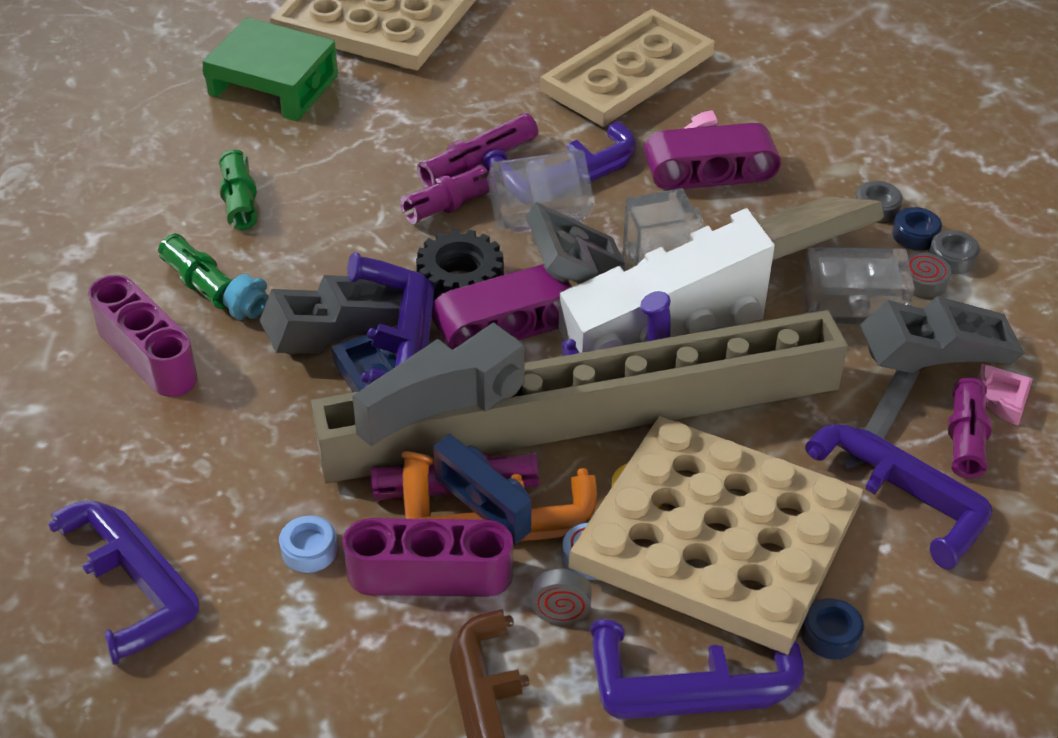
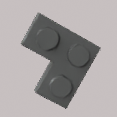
(570, 247)

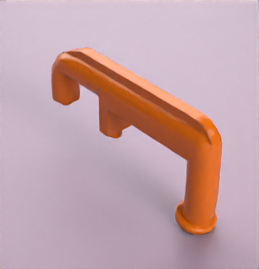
(546, 521)

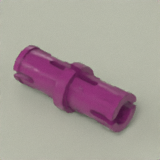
(445, 194)
(969, 428)

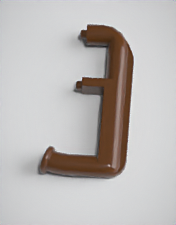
(474, 686)

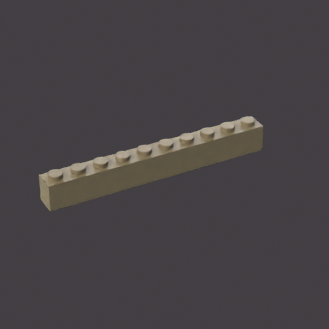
(609, 392)

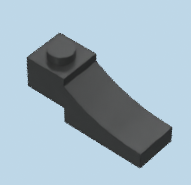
(339, 309)
(939, 333)
(441, 381)

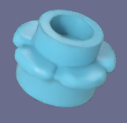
(246, 297)

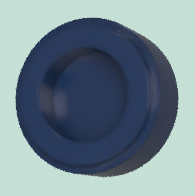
(916, 228)
(832, 628)

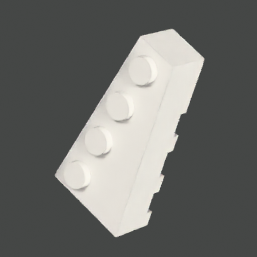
(710, 282)

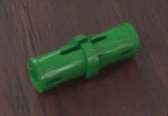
(238, 190)
(195, 268)

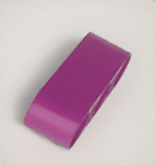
(712, 156)
(517, 302)
(143, 335)
(429, 557)

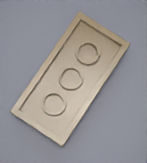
(626, 67)

